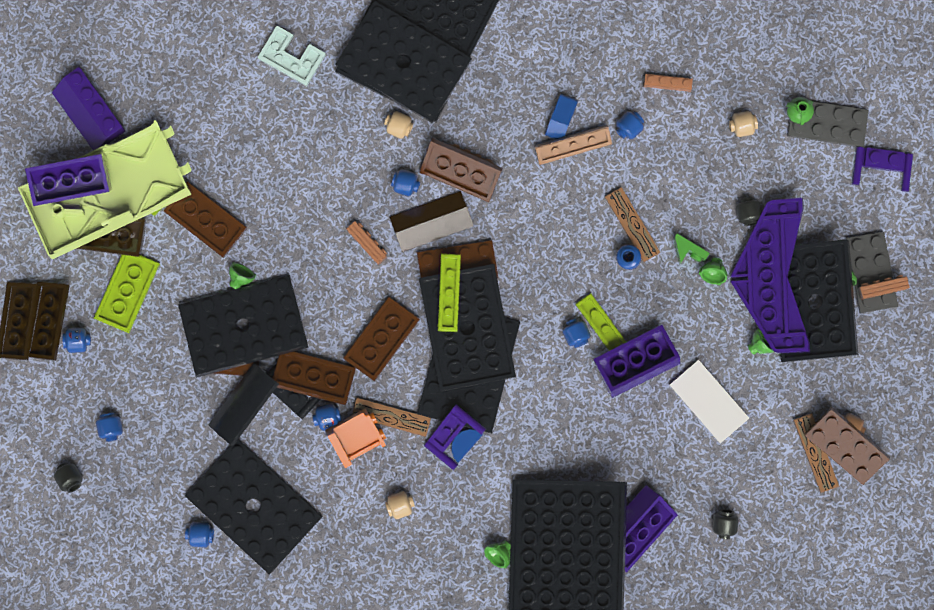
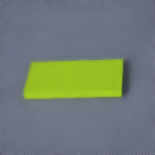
(126, 292)

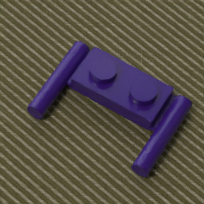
(883, 160)
(448, 431)

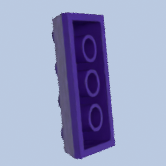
(87, 109)
(68, 179)
(637, 361)
(645, 521)

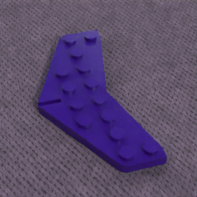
(767, 265)

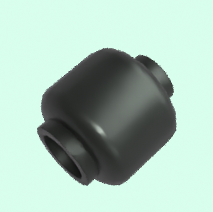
(748, 211)
(68, 477)
(725, 524)

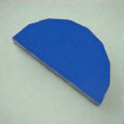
(463, 443)

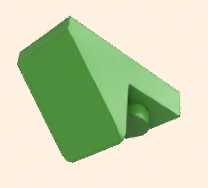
(685, 246)

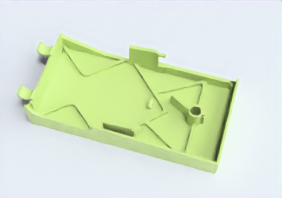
(142, 181)

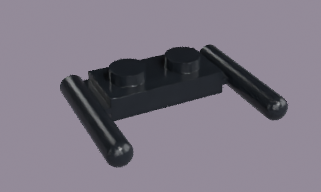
(295, 401)

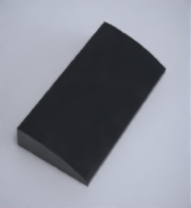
(243, 404)

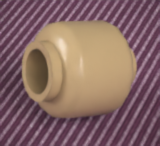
(398, 124)
(743, 124)
(399, 505)

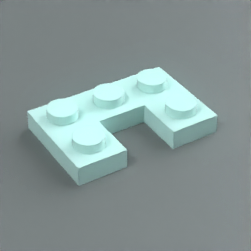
(276, 57)

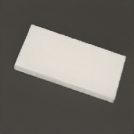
(709, 401)

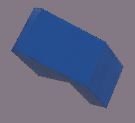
(561, 117)

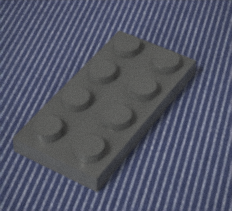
(833, 125)
(871, 263)

